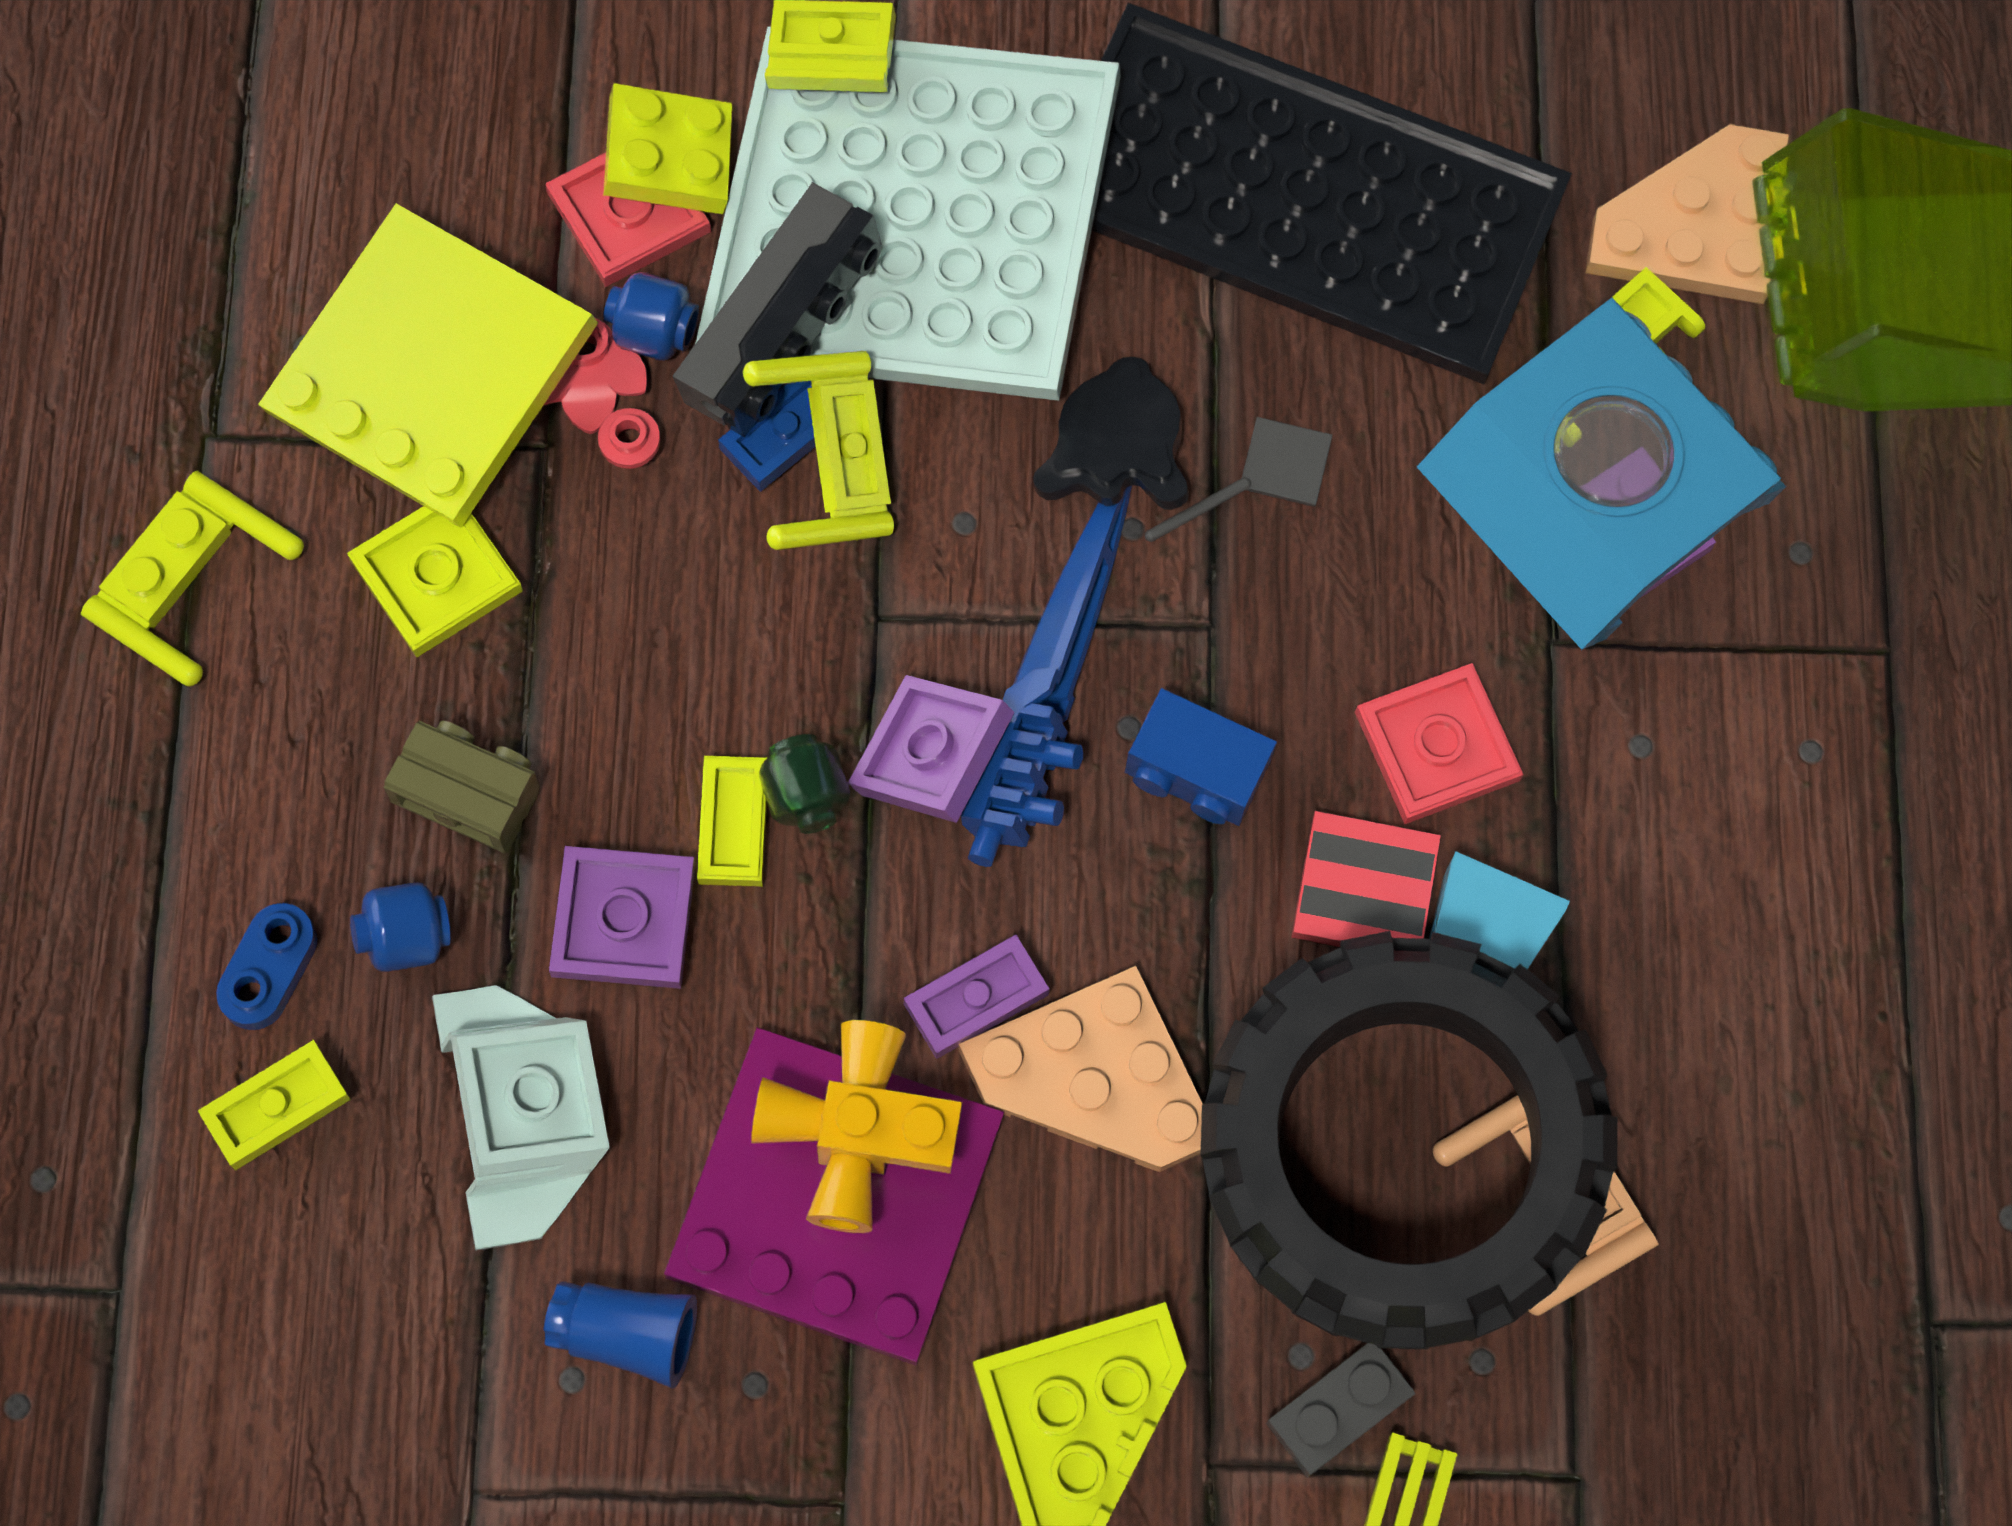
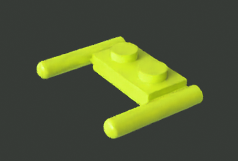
(845, 443)
(168, 561)

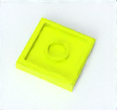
(434, 576)

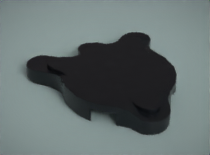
(1117, 435)

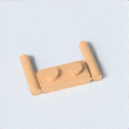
(1621, 1233)

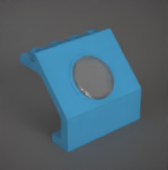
(1598, 471)

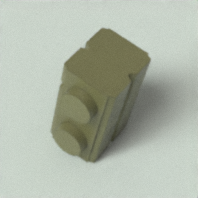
(463, 784)

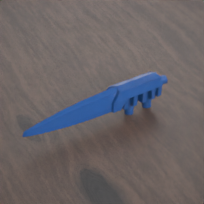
(1042, 695)

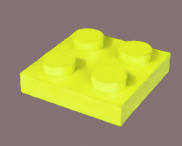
(668, 149)

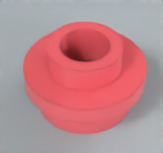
(631, 454)

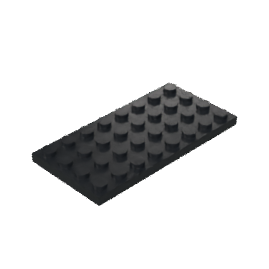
(1319, 195)

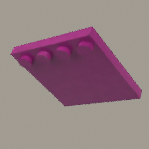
(751, 1205)

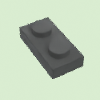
(1340, 1408)

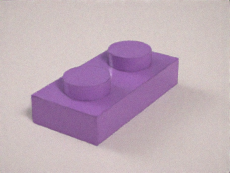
(976, 996)

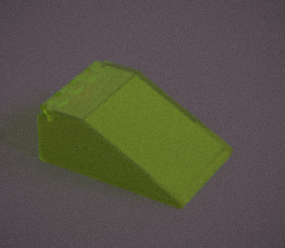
(1889, 265)

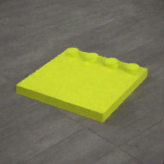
(428, 364)

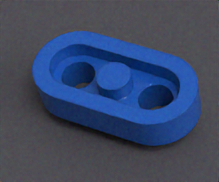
(269, 964)

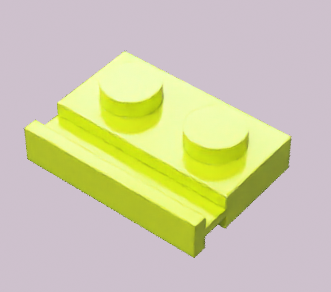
(830, 45)

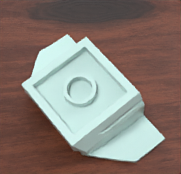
(525, 1107)

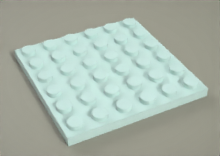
(980, 201)

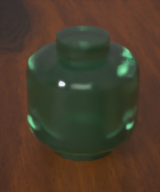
(804, 783)

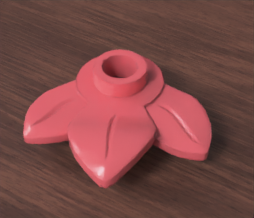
(595, 379)

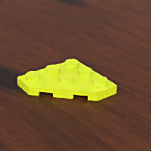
(1080, 1413)

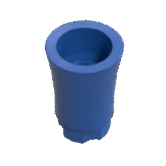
(623, 1328)

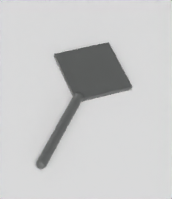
(1280, 463)

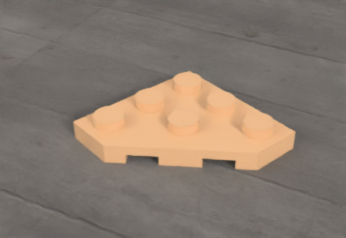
(1692, 220)
(1094, 1073)

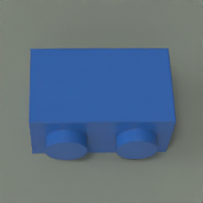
(1199, 758)

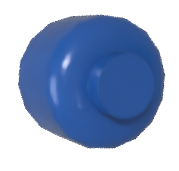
(651, 316)
(401, 927)

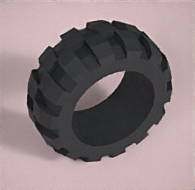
(1439, 986)

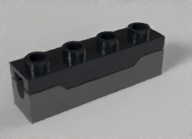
(779, 306)

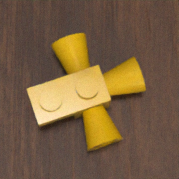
(859, 1126)

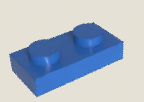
(775, 442)

